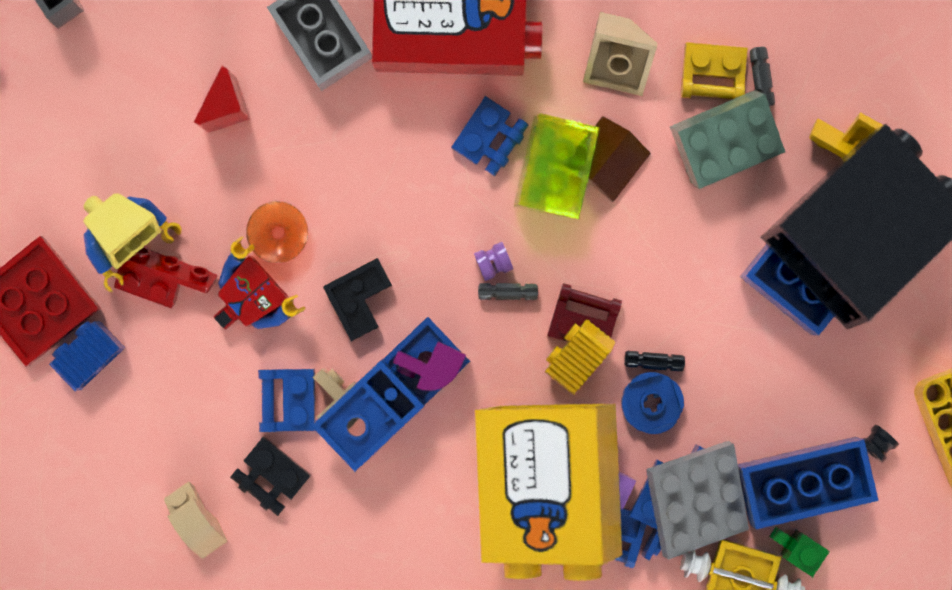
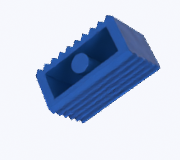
(86, 354)

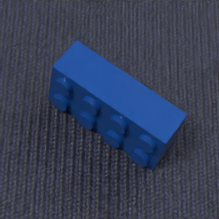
(807, 482)

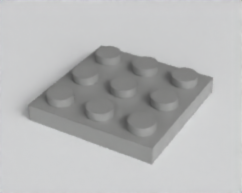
(697, 499)

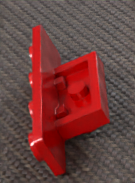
(160, 277)

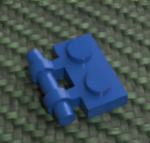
(481, 131)

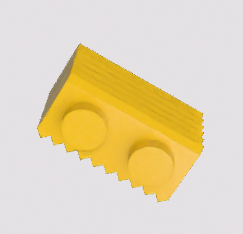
(579, 357)

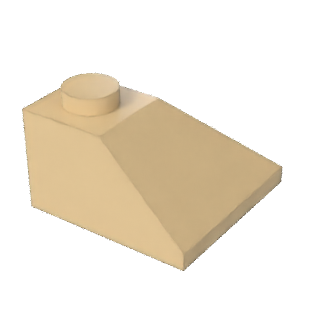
(619, 55)

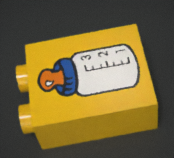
(549, 488)

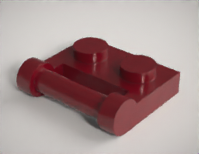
(564, 319)

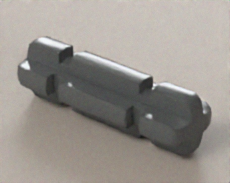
(762, 73)
(507, 291)

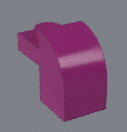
(439, 370)

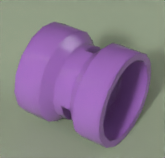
(500, 258)

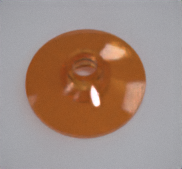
(261, 228)

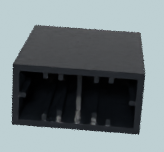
(866, 226)

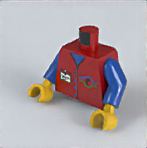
(251, 293)

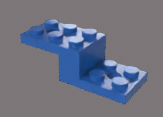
(381, 399)

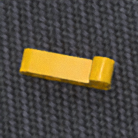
(933, 410)

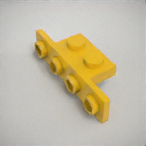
(842, 143)

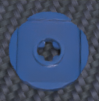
(667, 411)

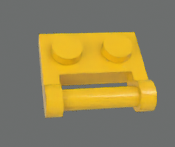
(715, 62)

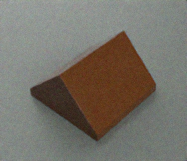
(615, 158)

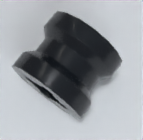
(880, 443)

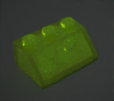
(556, 166)

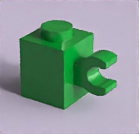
(800, 550)

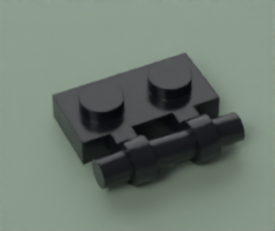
(276, 468)

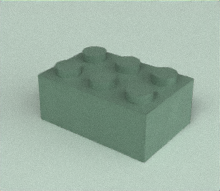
(727, 139)

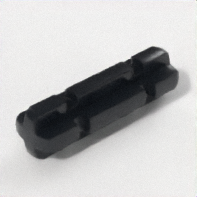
(654, 361)

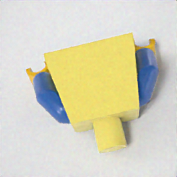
(120, 230)

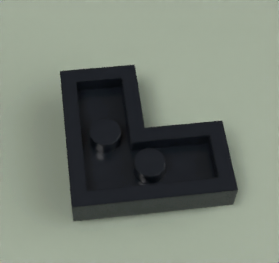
(349, 297)

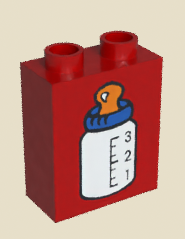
(454, 36)

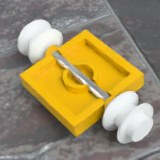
(737, 569)

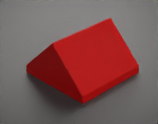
(223, 103)

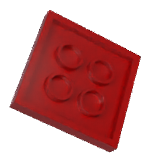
(40, 301)

